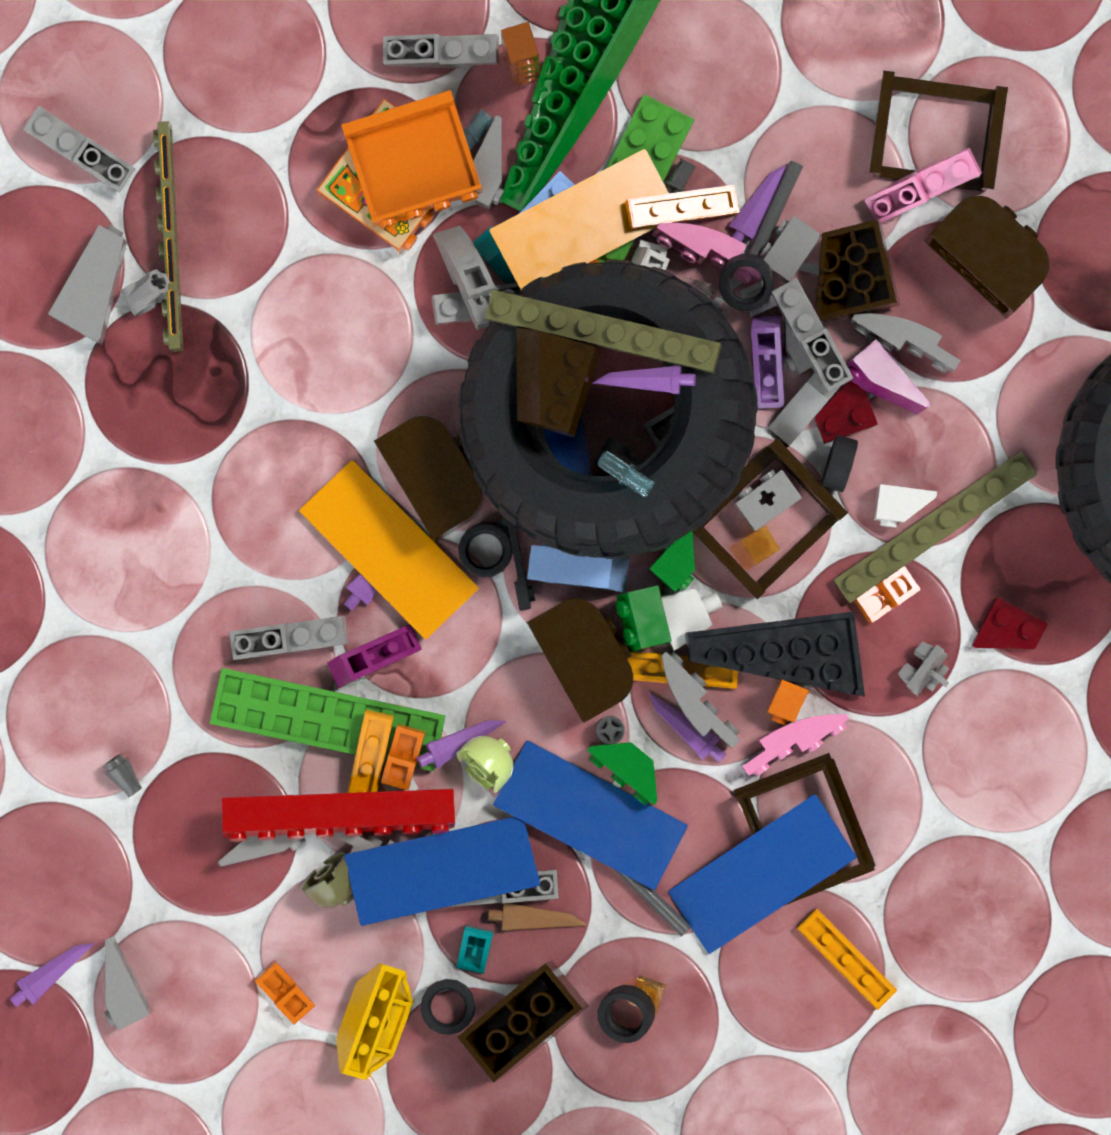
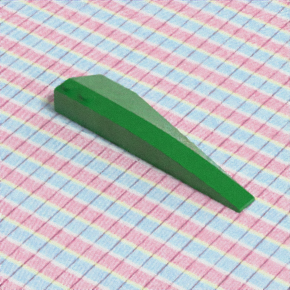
(574, 80)

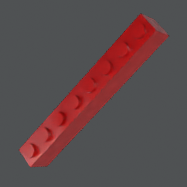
(338, 814)

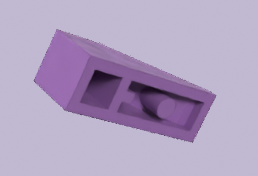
(768, 360)

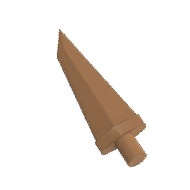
(526, 917)

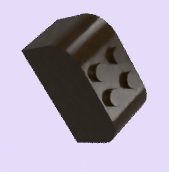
(991, 252)
(432, 474)
(584, 655)
(523, 1021)

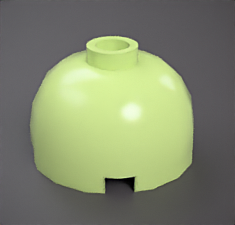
(487, 761)

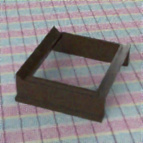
(995, 98)
(809, 483)
(842, 801)

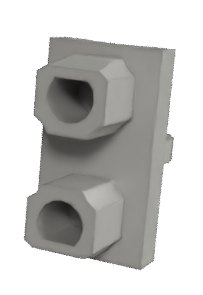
(932, 660)

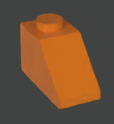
(786, 702)

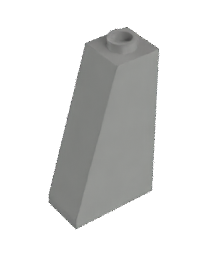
(91, 287)

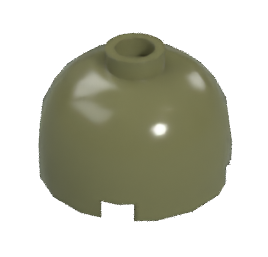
(331, 884)

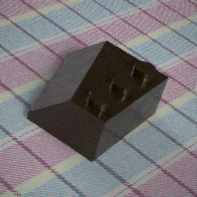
(854, 273)
(552, 380)

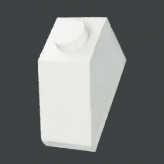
(899, 503)

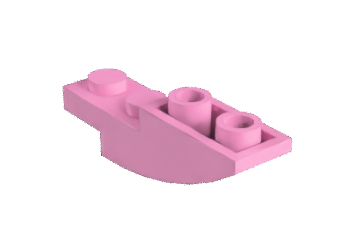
(922, 185)
(697, 242)
(804, 733)

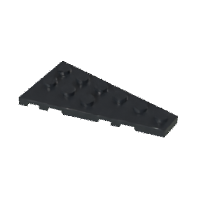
(800, 651)

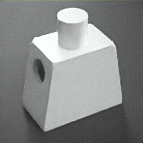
(688, 613)

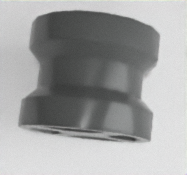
(610, 730)

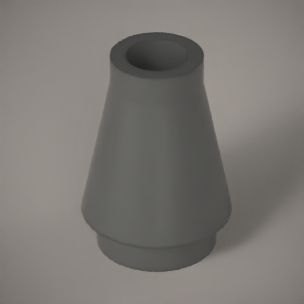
(122, 774)

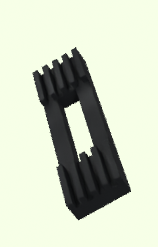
(524, 593)

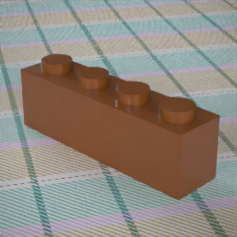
(520, 54)

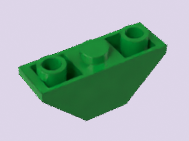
(628, 767)

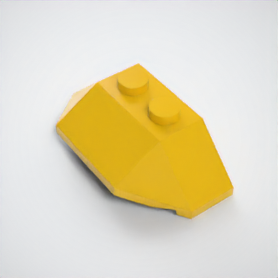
(373, 1021)

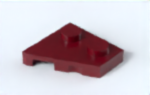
(845, 413)
(1009, 628)

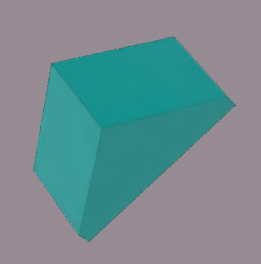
(493, 257)
(475, 949)

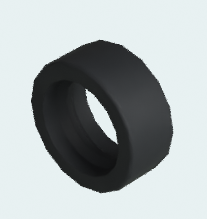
(737, 302)
(839, 463)
(469, 535)
(432, 1022)
(612, 1028)

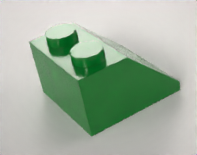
(676, 564)
(643, 618)

